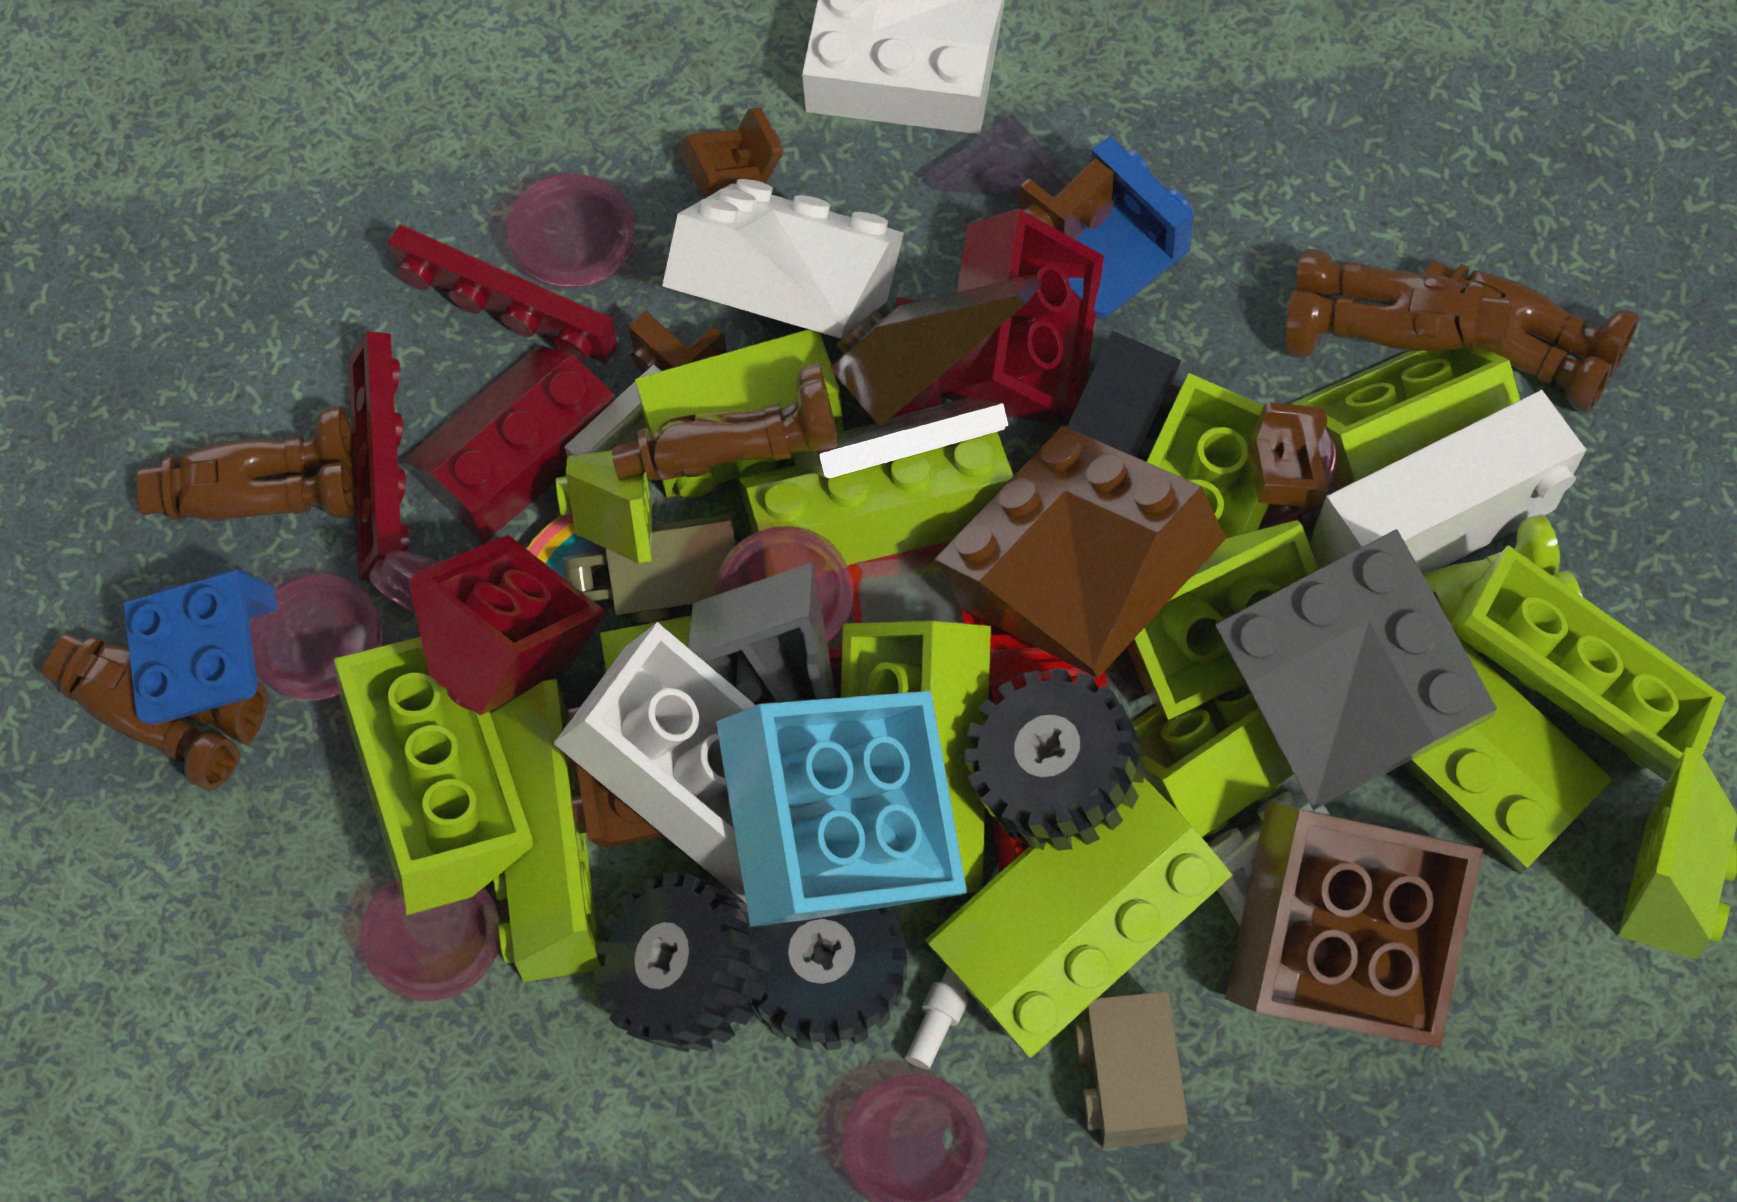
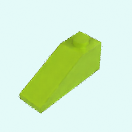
(607, 508)

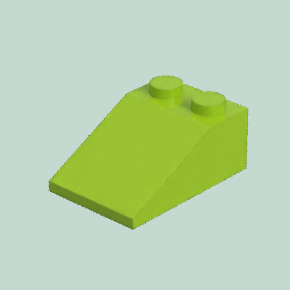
(1180, 649)
(1683, 863)

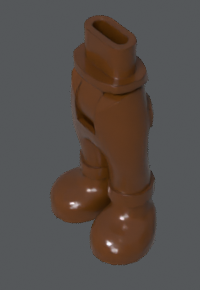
(1421, 313)
(1534, 313)
(705, 440)
(222, 477)
(102, 683)

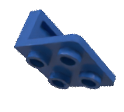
(1142, 233)
(195, 645)

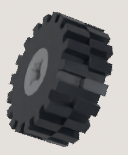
(1059, 790)
(681, 963)
(832, 993)

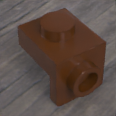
(731, 155)
(1078, 206)
(658, 346)
(1287, 455)

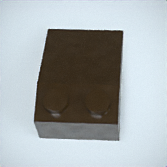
(906, 351)

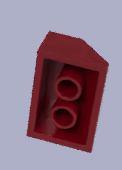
(1042, 351)
(509, 440)
(498, 623)

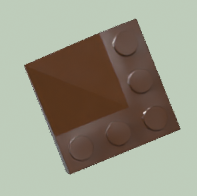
(1081, 549)
(1353, 925)

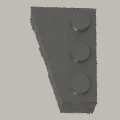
(767, 638)

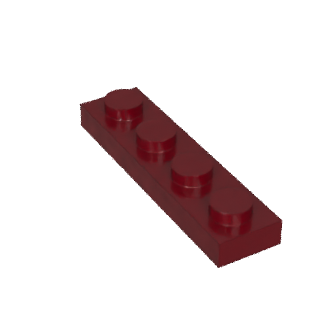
(518, 302)
(375, 440)

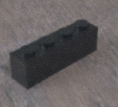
(1127, 396)

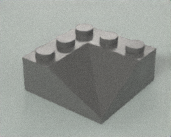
(1356, 669)

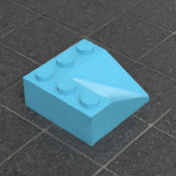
(839, 806)

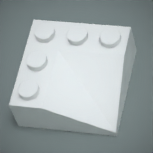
(903, 61)
(783, 257)

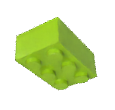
(734, 382)

